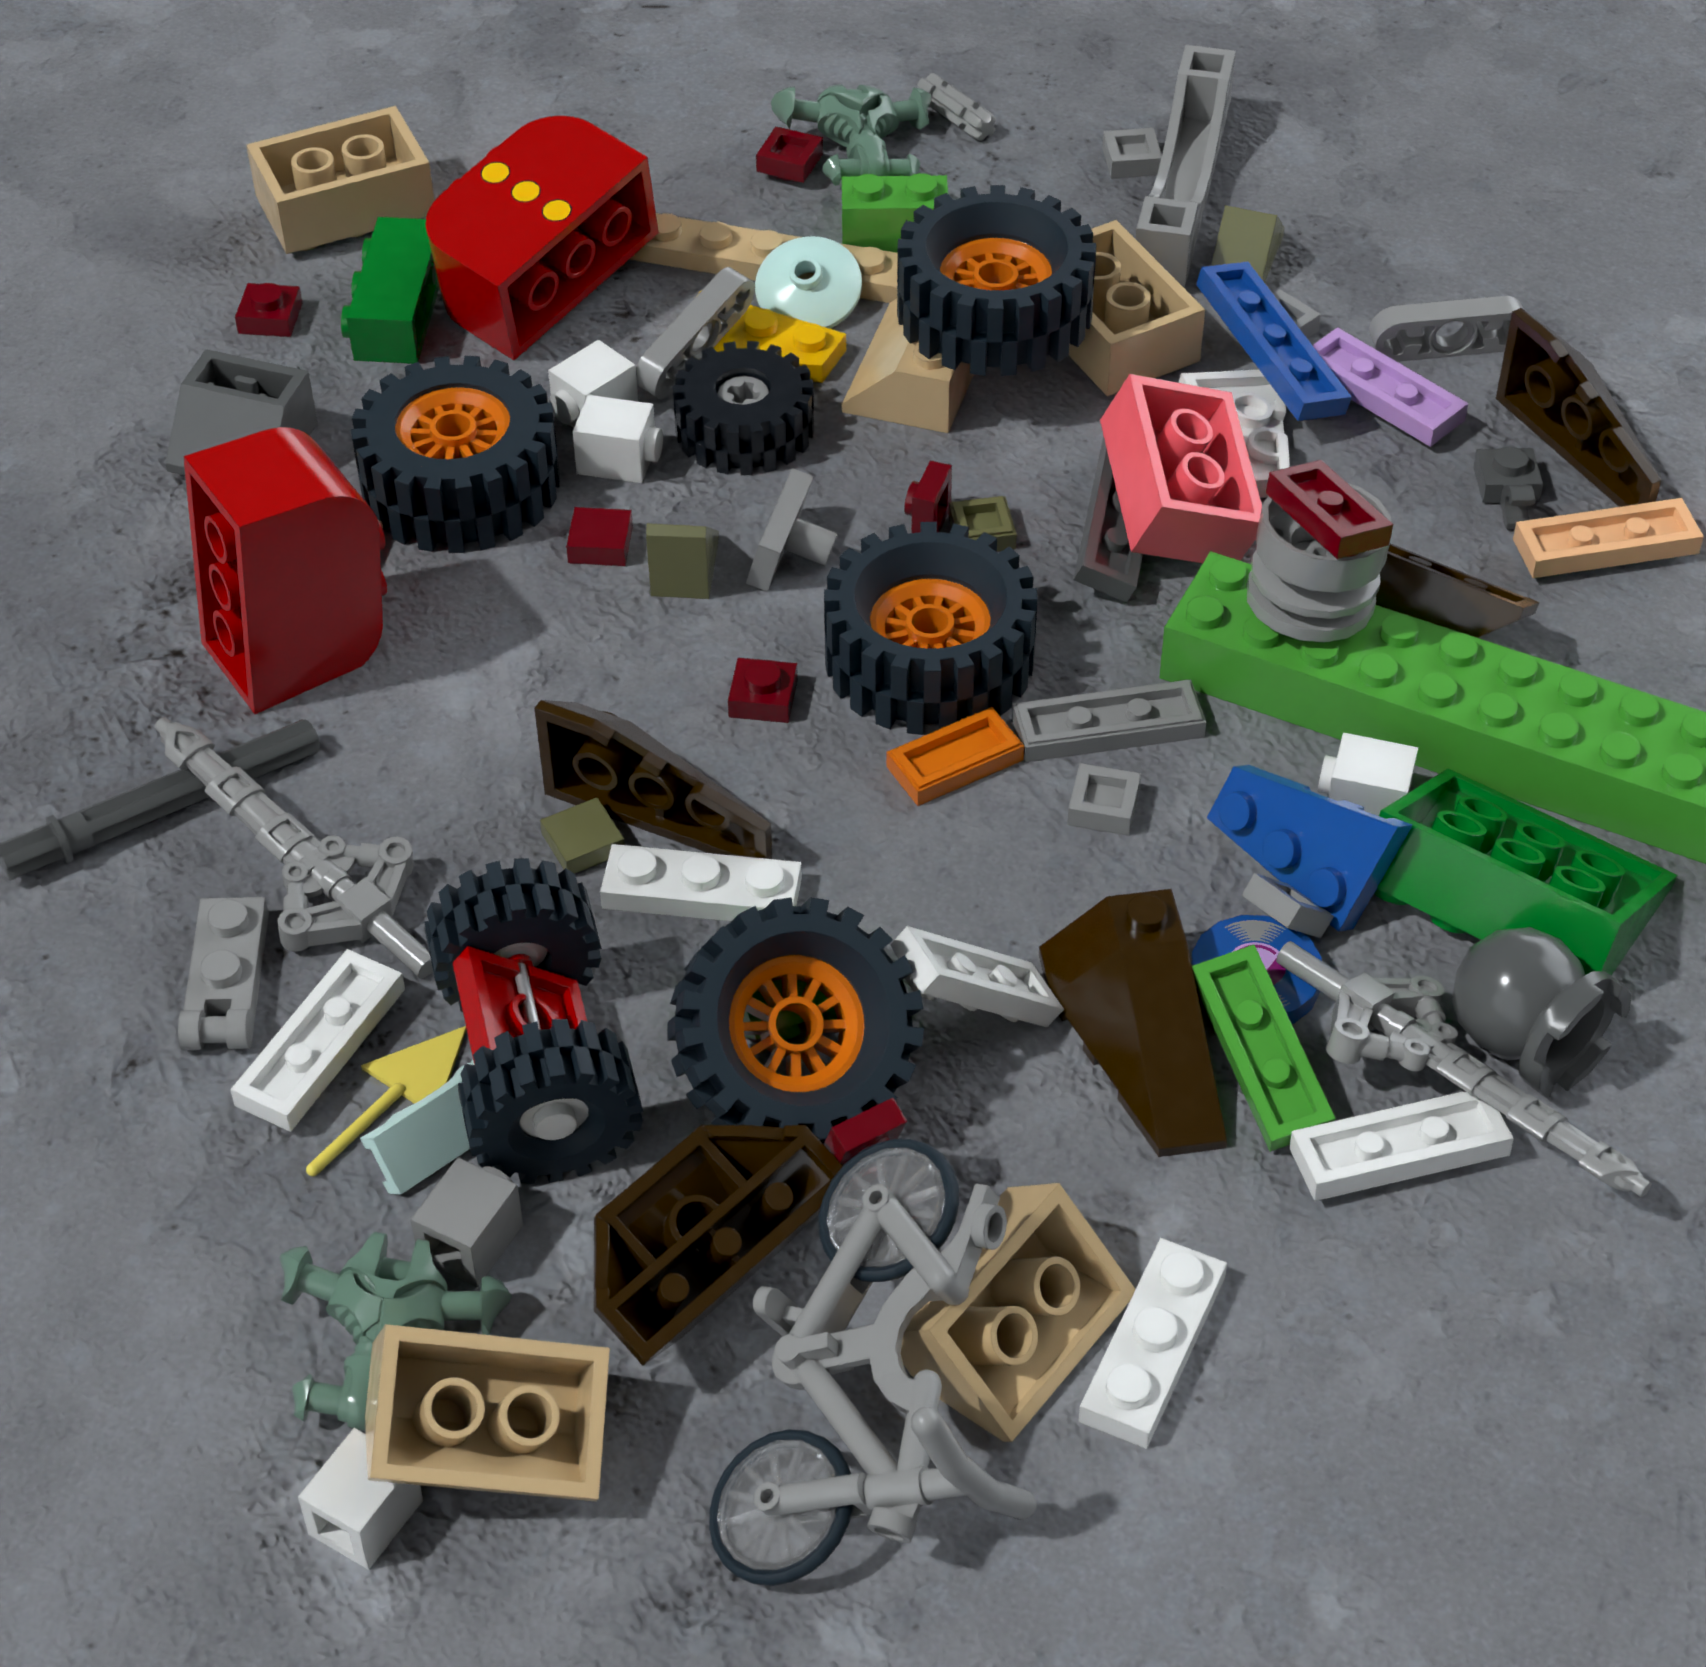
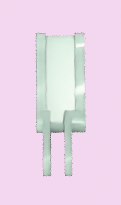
(420, 1138)

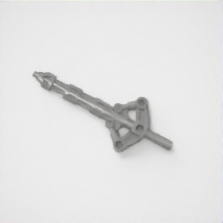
(310, 864)
(1391, 1007)

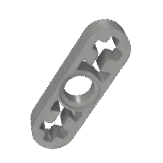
(695, 329)
(1413, 344)

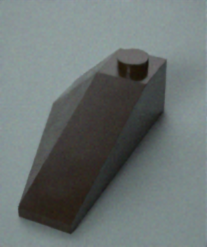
(1572, 411)
(641, 782)
(1137, 1009)

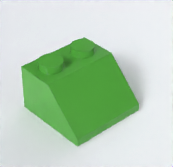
(879, 206)

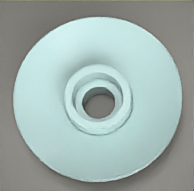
(823, 298)

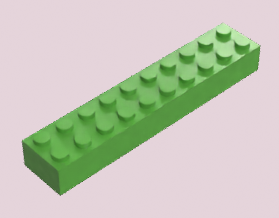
(1465, 704)

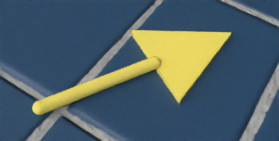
(407, 1073)

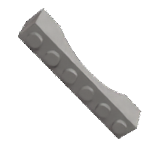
(1192, 143)

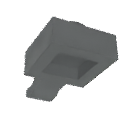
(1509, 478)

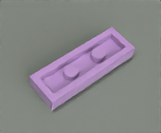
(1391, 388)

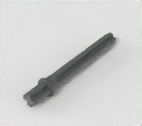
(148, 802)

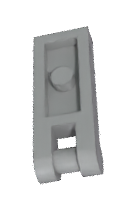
(224, 973)

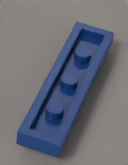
(1273, 341)

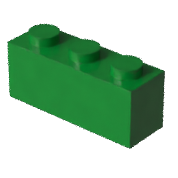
(392, 293)

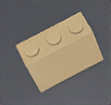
(904, 385)
(1026, 1313)
(486, 1413)

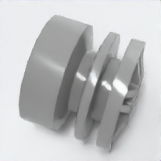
(1303, 587)

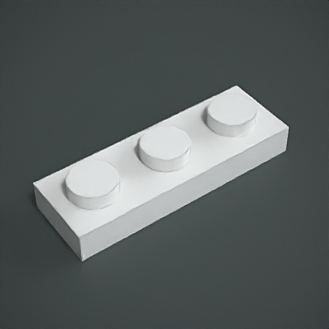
(694, 882)
(976, 977)
(318, 1040)
(1399, 1144)
(1152, 1343)

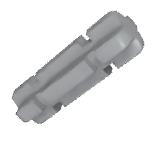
(958, 107)

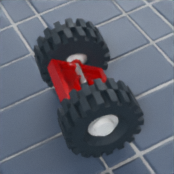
(542, 1080)

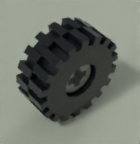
(743, 407)

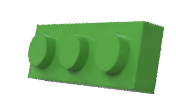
(1261, 1045)

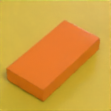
(954, 756)

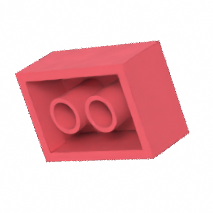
(1181, 470)

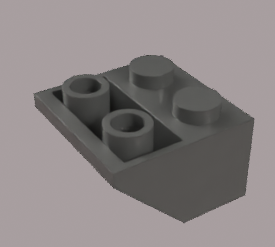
(235, 398)

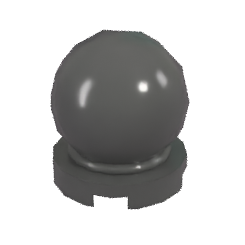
(1533, 1003)

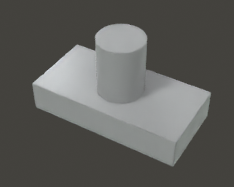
(789, 533)

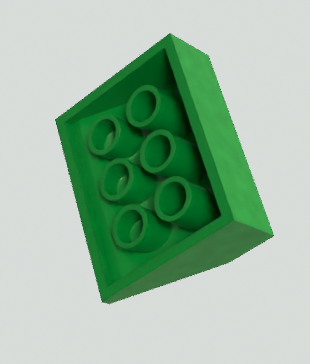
(1502, 865)

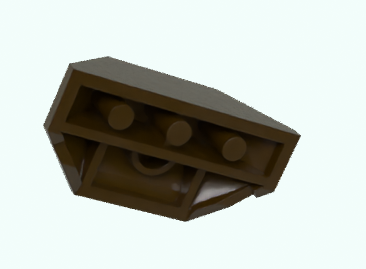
(1447, 596)
(702, 1227)

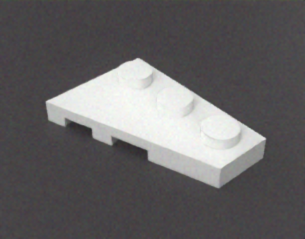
(1259, 414)

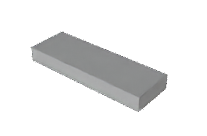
(1108, 720)

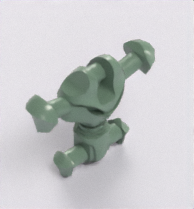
(858, 122)
(367, 1297)

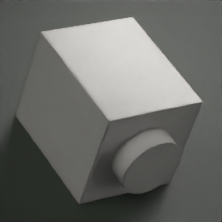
(469, 1220)

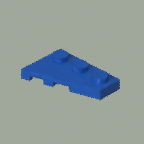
(1309, 840)

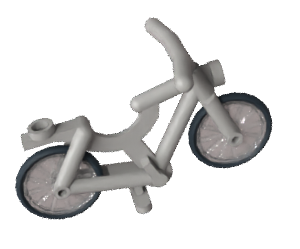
(792, 1490)

